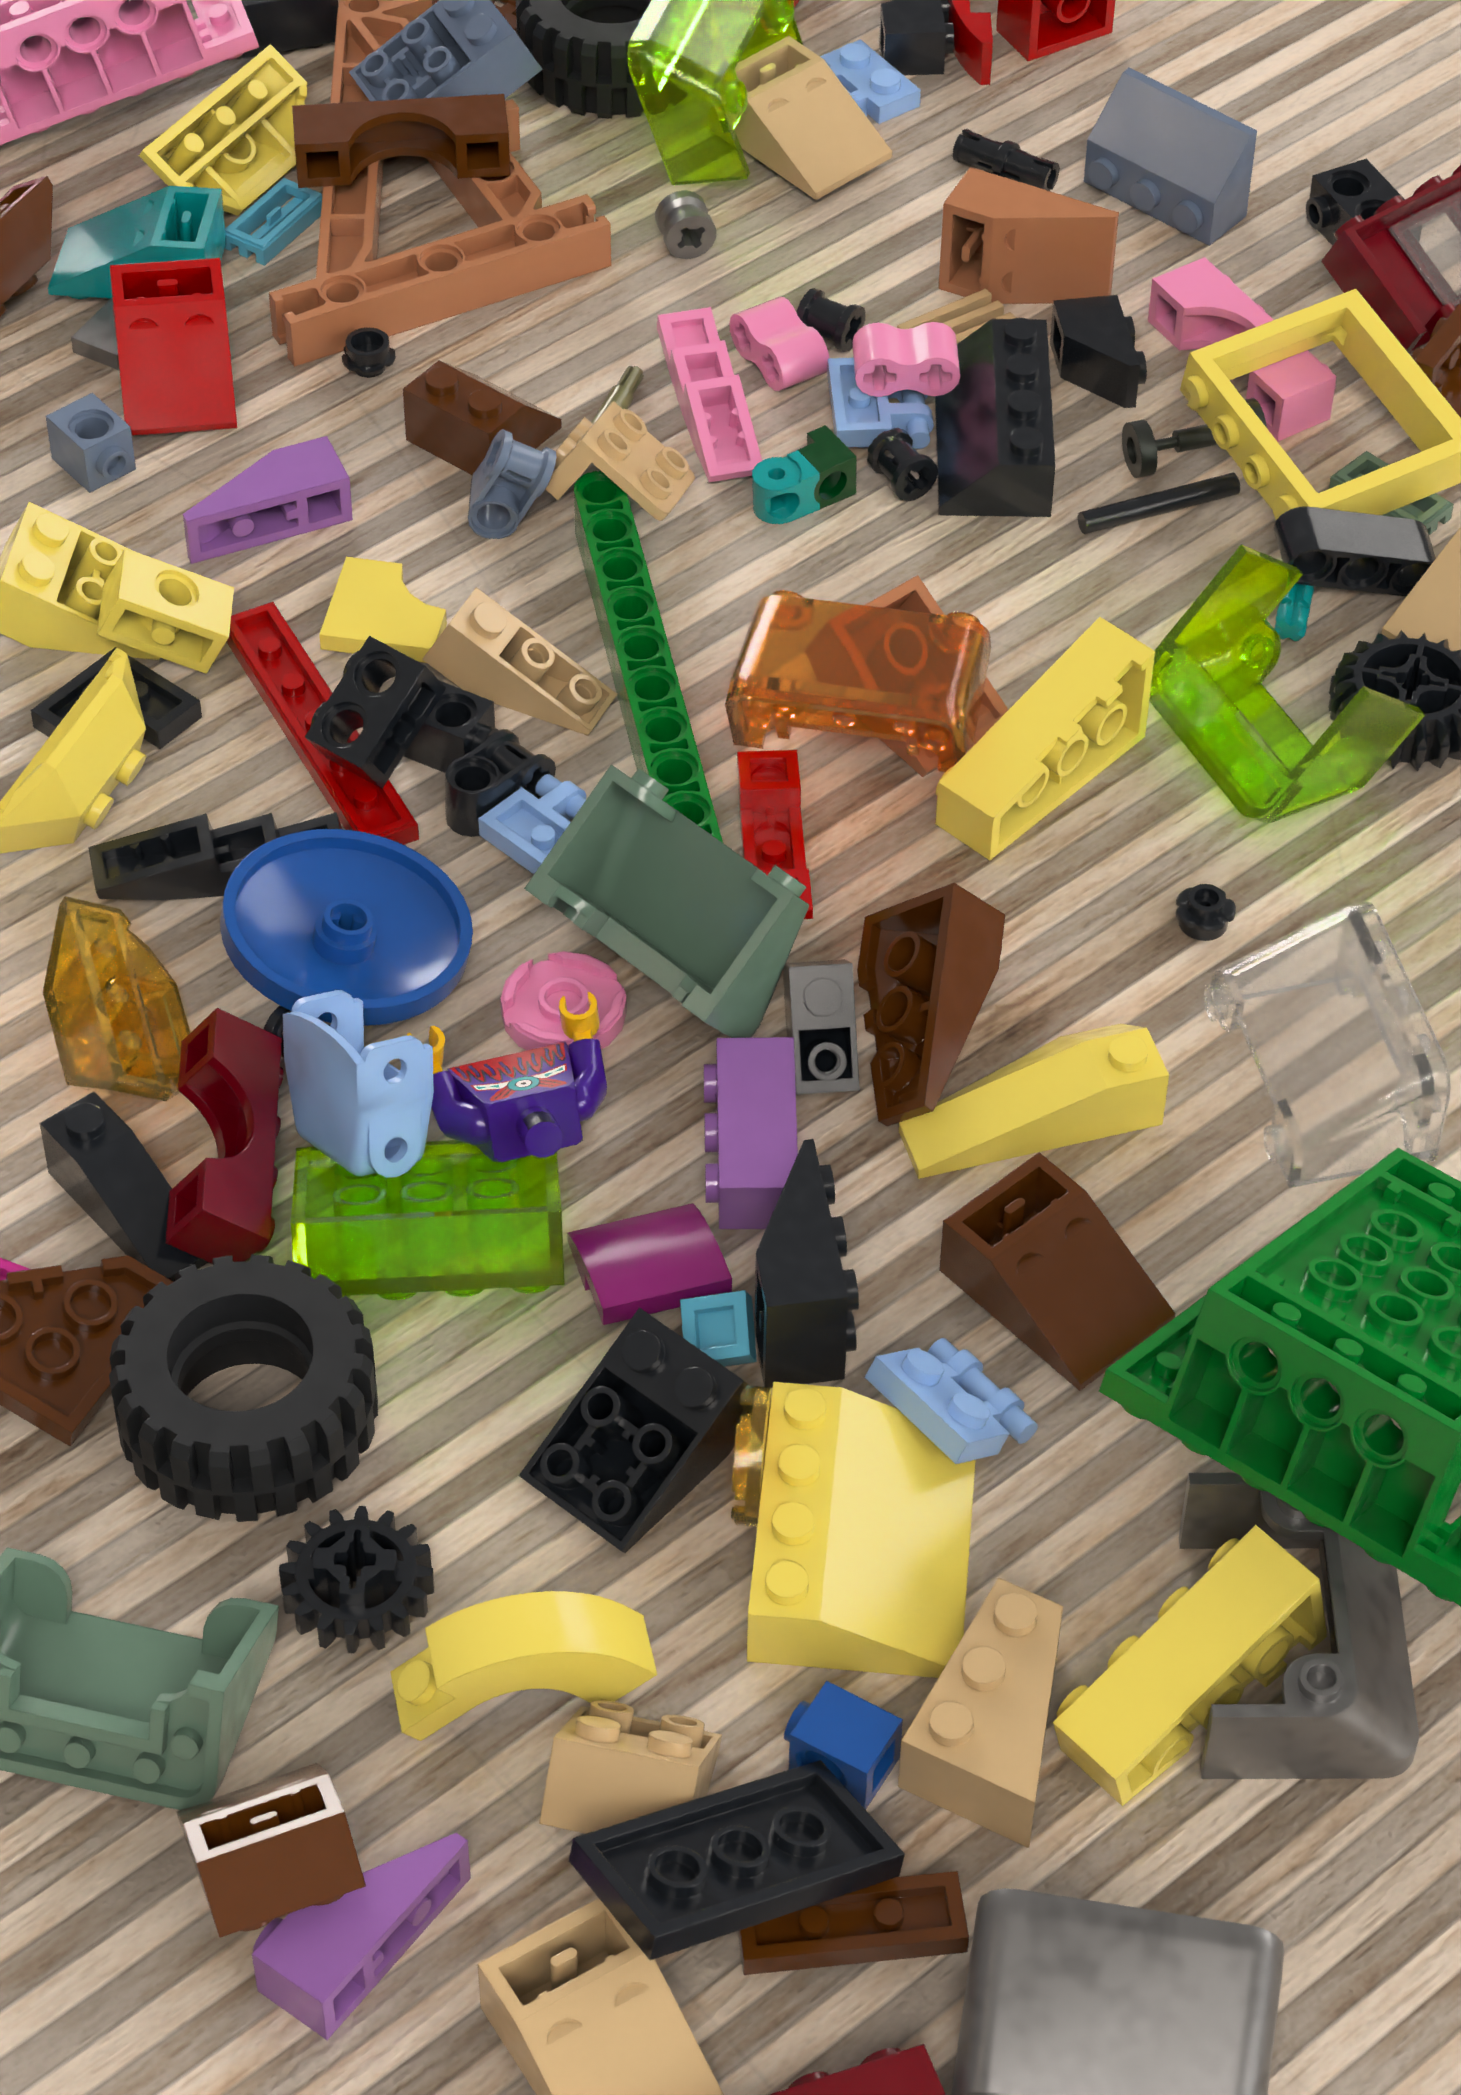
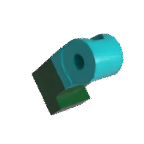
(804, 479)

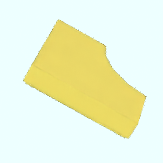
(377, 604)

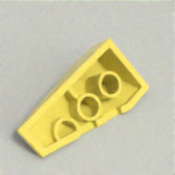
(1049, 1099)

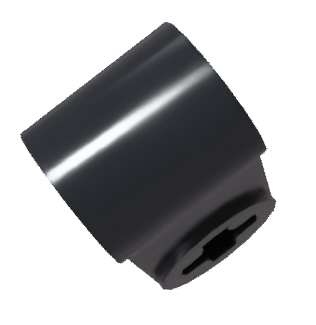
(488, 777)

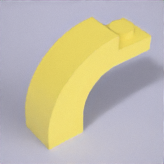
(522, 1644)

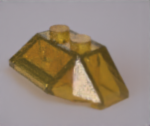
(112, 1006)

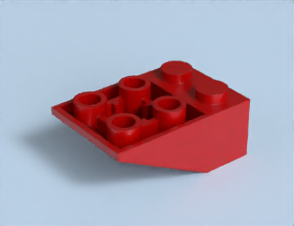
(173, 346)

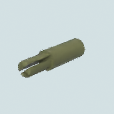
(623, 391)

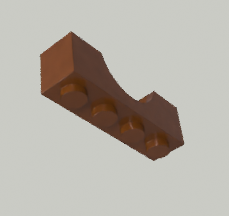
(457, 131)

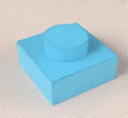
(721, 1326)

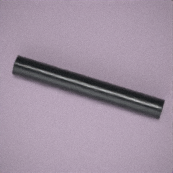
(1158, 503)

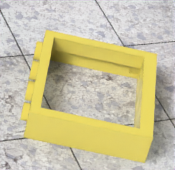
(1382, 365)

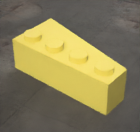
(1050, 741)

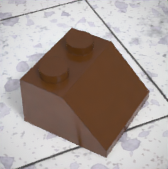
(461, 413)

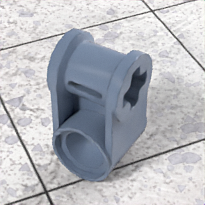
(507, 485)

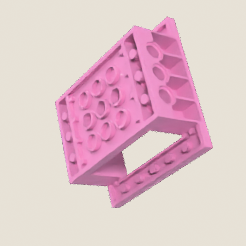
(106, 55)

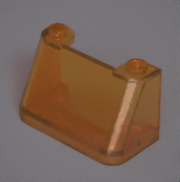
(860, 674)

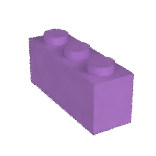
(751, 1128)

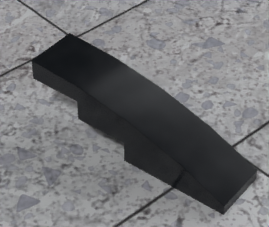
(185, 857)

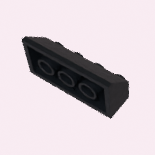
(998, 425)

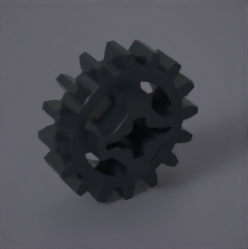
(389, 1589)

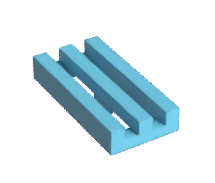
(282, 224)

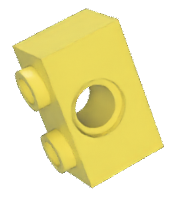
(165, 611)

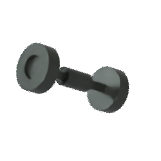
(1141, 447)

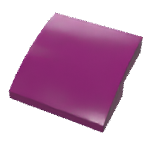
(649, 1262)

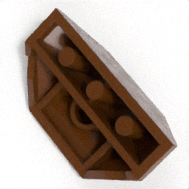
(24, 236)

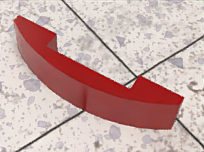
(972, 40)
(772, 814)

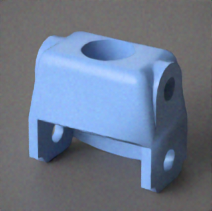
(349, 1094)

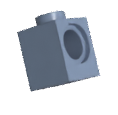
(90, 442)

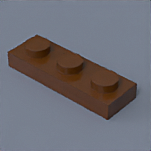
(874, 1924)

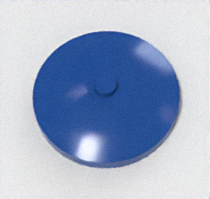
(348, 917)

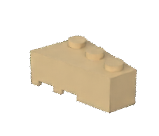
(987, 1716)

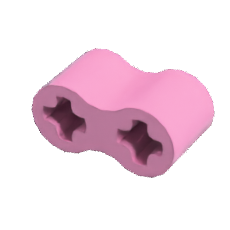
(779, 343)
(906, 359)

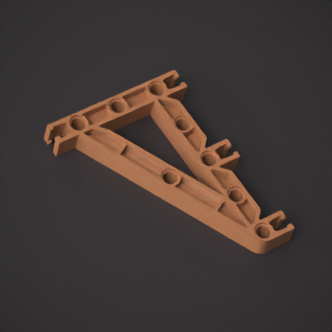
(508, 255)

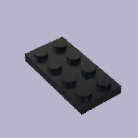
(735, 1859)

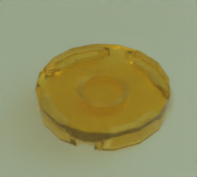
(750, 1455)

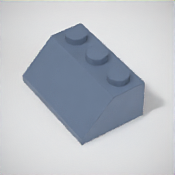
(1171, 157)

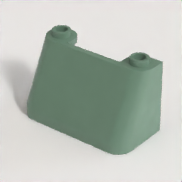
(674, 901)
(120, 1700)

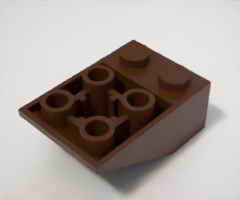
(1052, 1271)
(272, 1849)

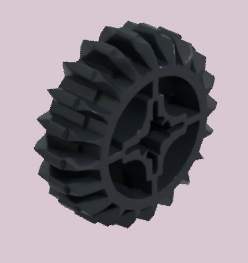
(1407, 671)

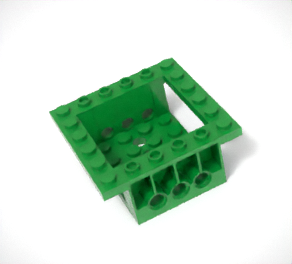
(1344, 1298)

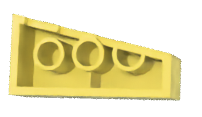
(1197, 1654)

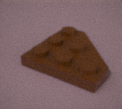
(60, 1339)

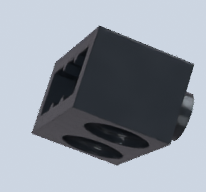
(1346, 193)
(387, 717)

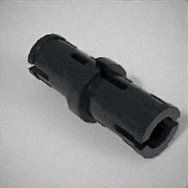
(1005, 160)

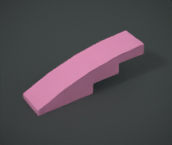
(709, 394)

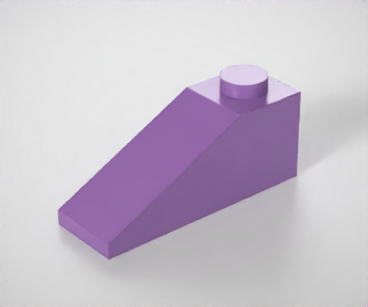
(271, 500)
(334, 1954)

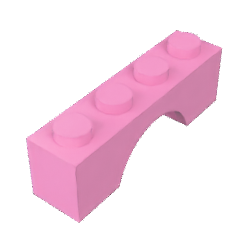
(1204, 306)

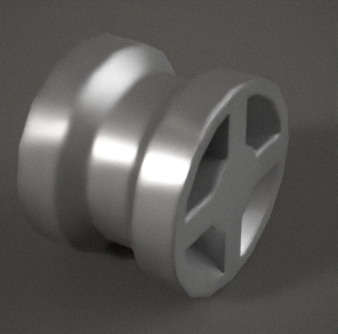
(681, 211)

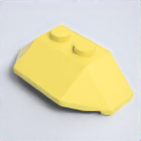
(236, 135)
(78, 765)

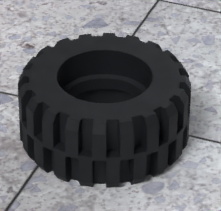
(583, 52)
(259, 1455)

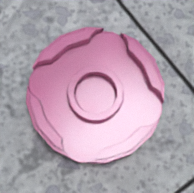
(534, 993)

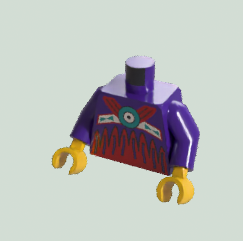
(525, 1098)

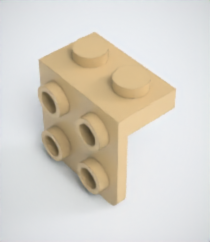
(628, 456)

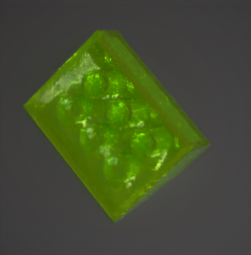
(439, 1227)

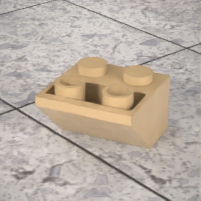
(624, 1766)

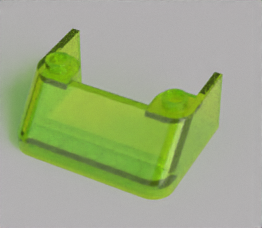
(688, 79)
(1214, 701)

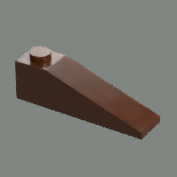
(925, 984)

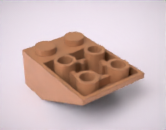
(1024, 242)

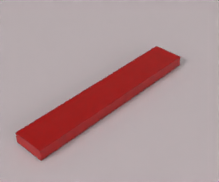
(293, 693)

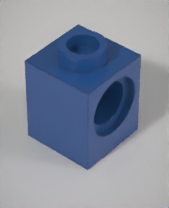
(849, 1736)

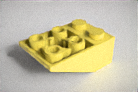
(55, 584)

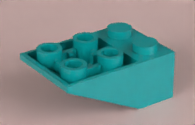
(155, 228)

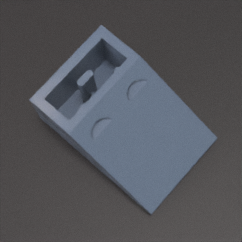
(448, 53)

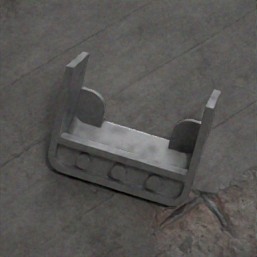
(1340, 1709)

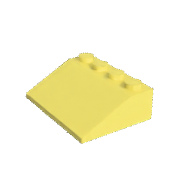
(857, 1539)

